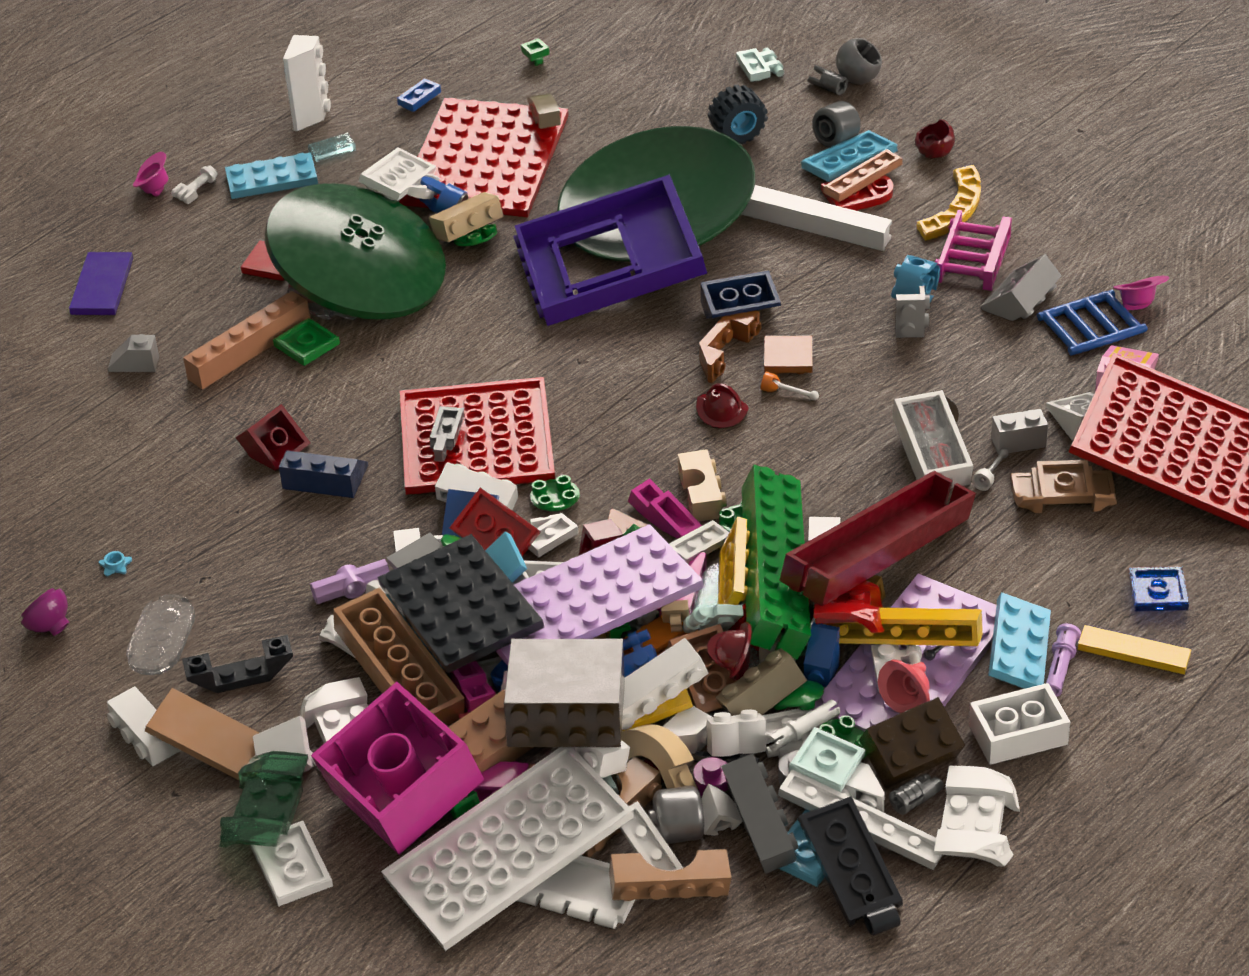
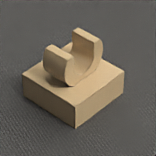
(675, 614)

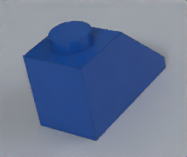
(822, 654)

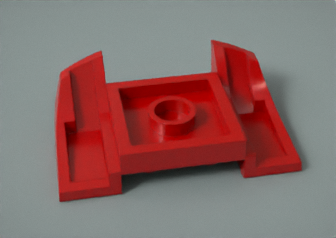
(856, 605)

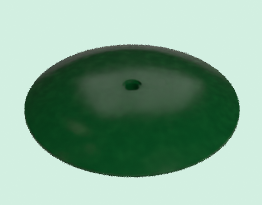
(706, 167)

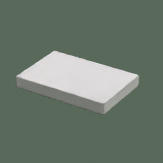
(293, 866)

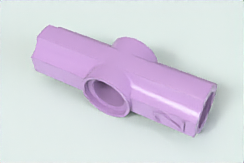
(348, 581)

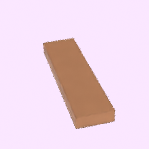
(862, 175)

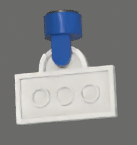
(405, 174)

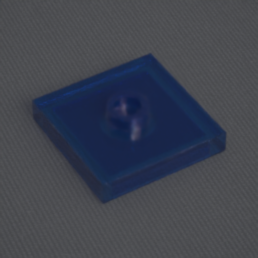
(1158, 589)

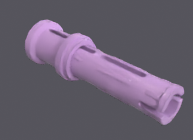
(1063, 651)

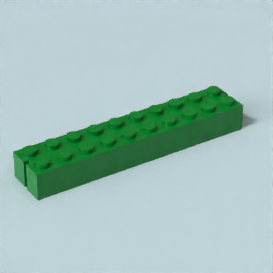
(776, 527)

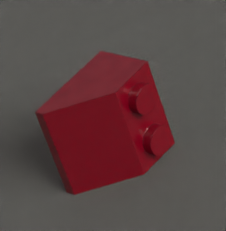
(272, 437)

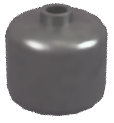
(678, 814)

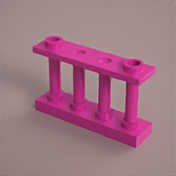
(991, 260)

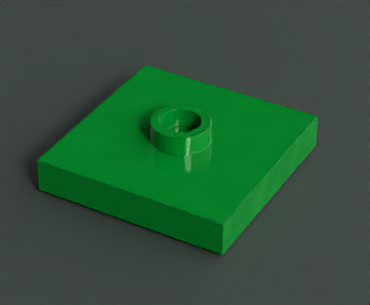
(306, 341)

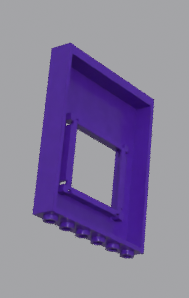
(654, 236)

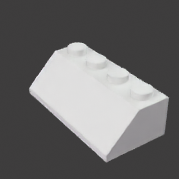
(306, 81)

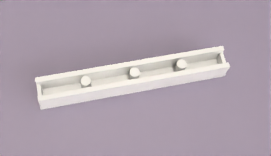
(819, 218)

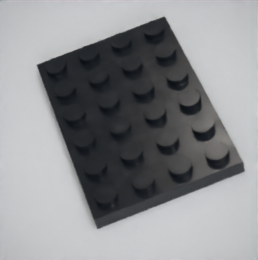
(460, 603)

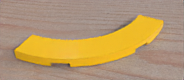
(966, 200)

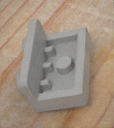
(911, 314)

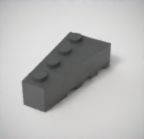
(759, 813)

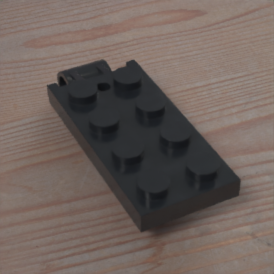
(852, 865)

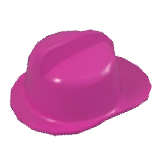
(152, 175)
(1140, 293)

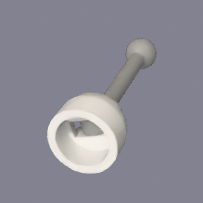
(986, 474)

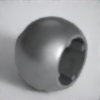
(858, 61)

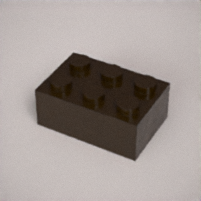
(912, 742)

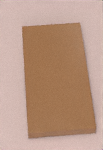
(203, 733)

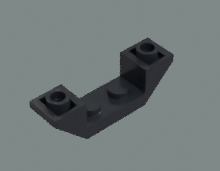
(241, 673)

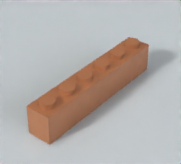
(244, 340)

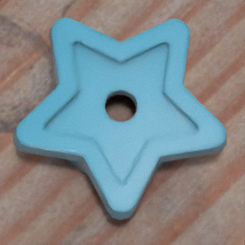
(115, 563)

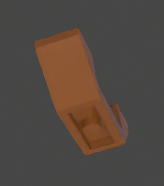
(737, 326)

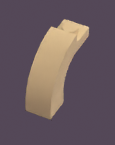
(664, 750)

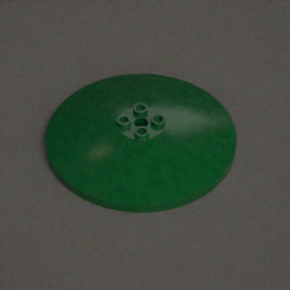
(371, 277)

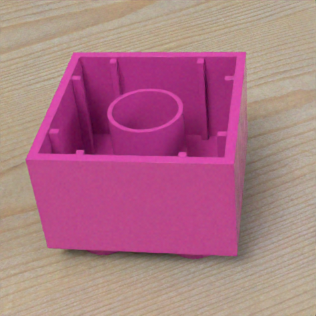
(398, 767)

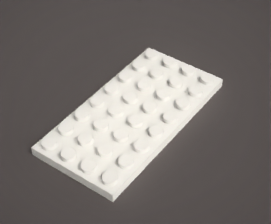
(507, 845)

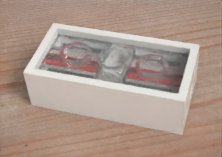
(932, 437)

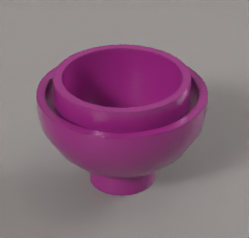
(47, 613)

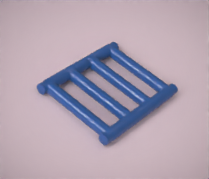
(1094, 341)

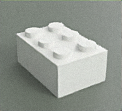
(1019, 723)

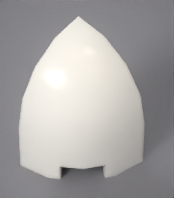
(718, 811)

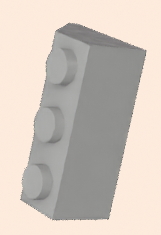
(1023, 289)

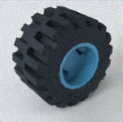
(738, 113)

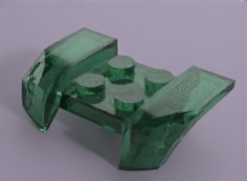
(268, 799)

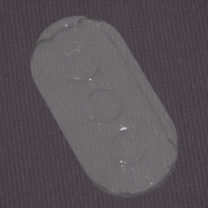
(160, 635)

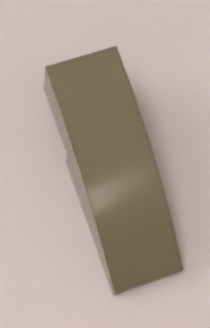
(544, 110)

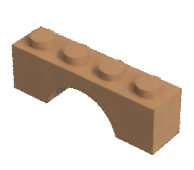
(635, 784)
(636, 879)

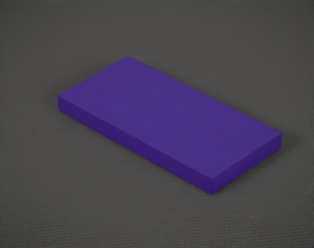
(101, 283)

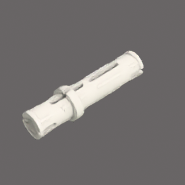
(793, 730)

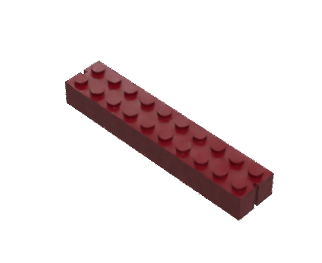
(876, 538)

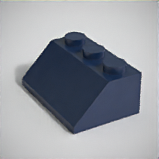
(738, 294)
(321, 473)

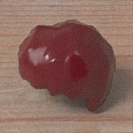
(935, 139)

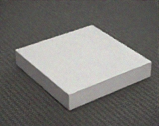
(285, 737)

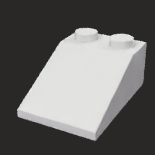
(1070, 412)

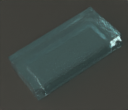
(331, 147)

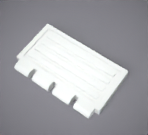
(584, 890)

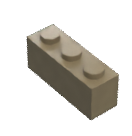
(762, 685)

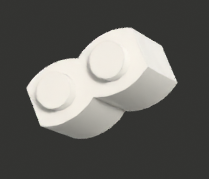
(736, 734)

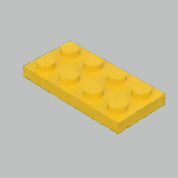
(732, 565)

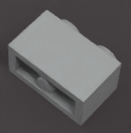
(1019, 431)

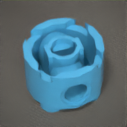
(915, 273)

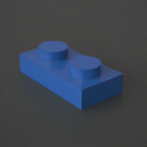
(419, 95)

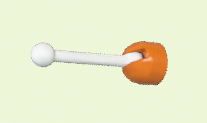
(772, 382)

